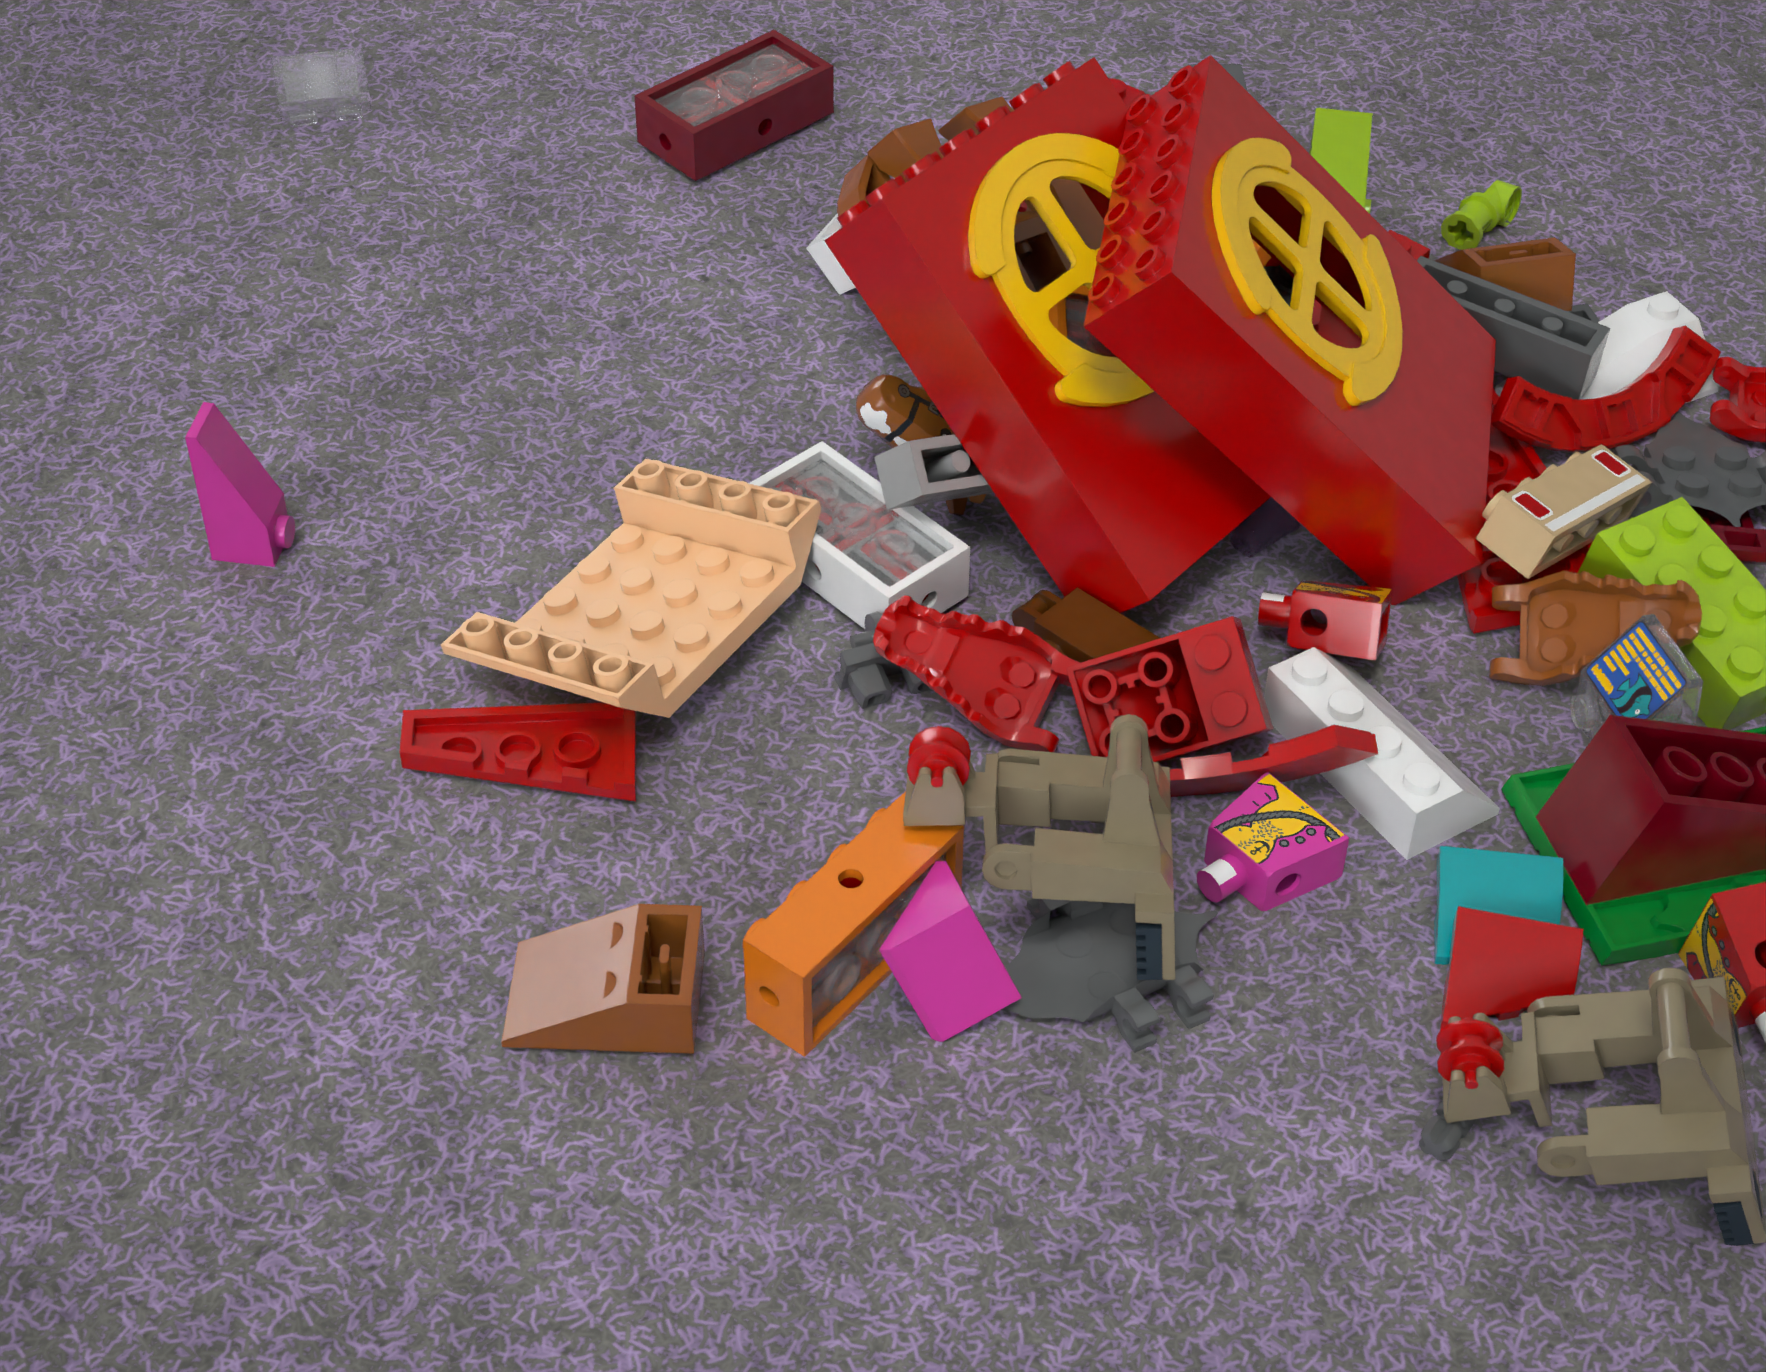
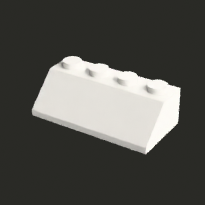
(1405, 789)

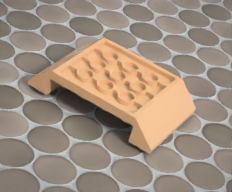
(660, 596)

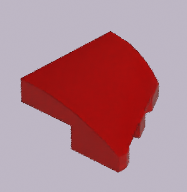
(1507, 964)

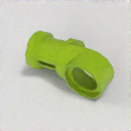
(1480, 214)

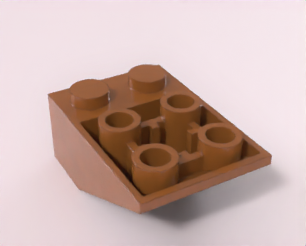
(1533, 268)
(611, 983)

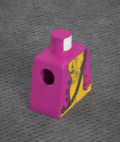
(1270, 848)

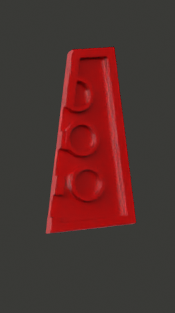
(540, 746)

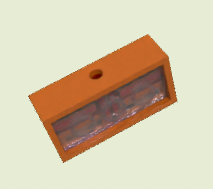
(823, 943)

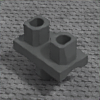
(868, 671)

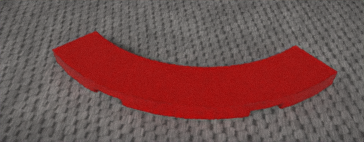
(1610, 420)
(1284, 760)

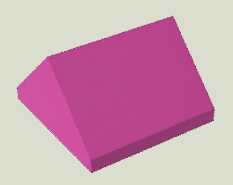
(946, 958)

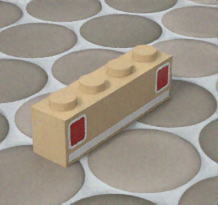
(1561, 509)

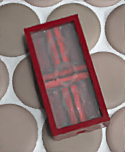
(734, 104)

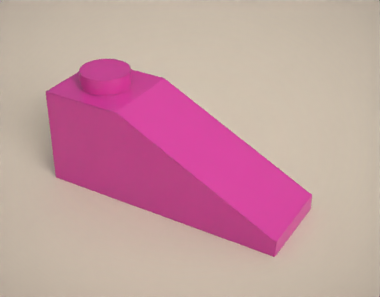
(236, 495)

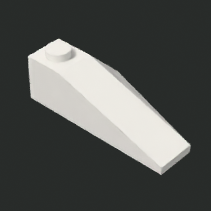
(1636, 340)

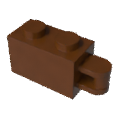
(1079, 625)

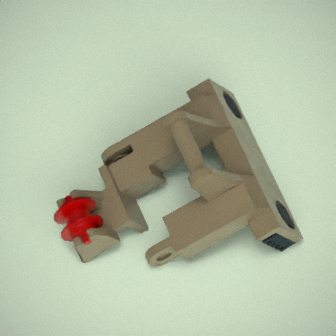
(1032, 787)
(1703, 1104)

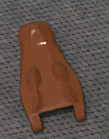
(1577, 616)

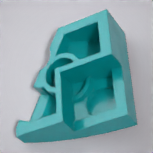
(1494, 883)

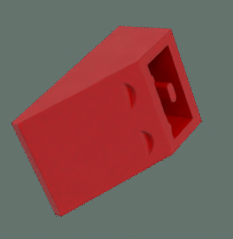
(1186, 687)

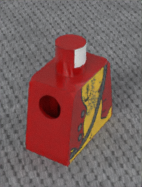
(1354, 616)
(1732, 945)

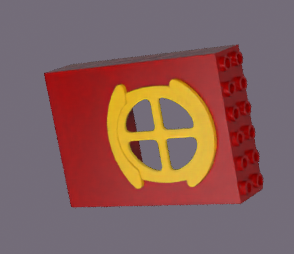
(1352, 429)
(1068, 439)

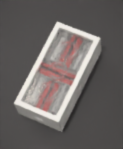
(863, 551)

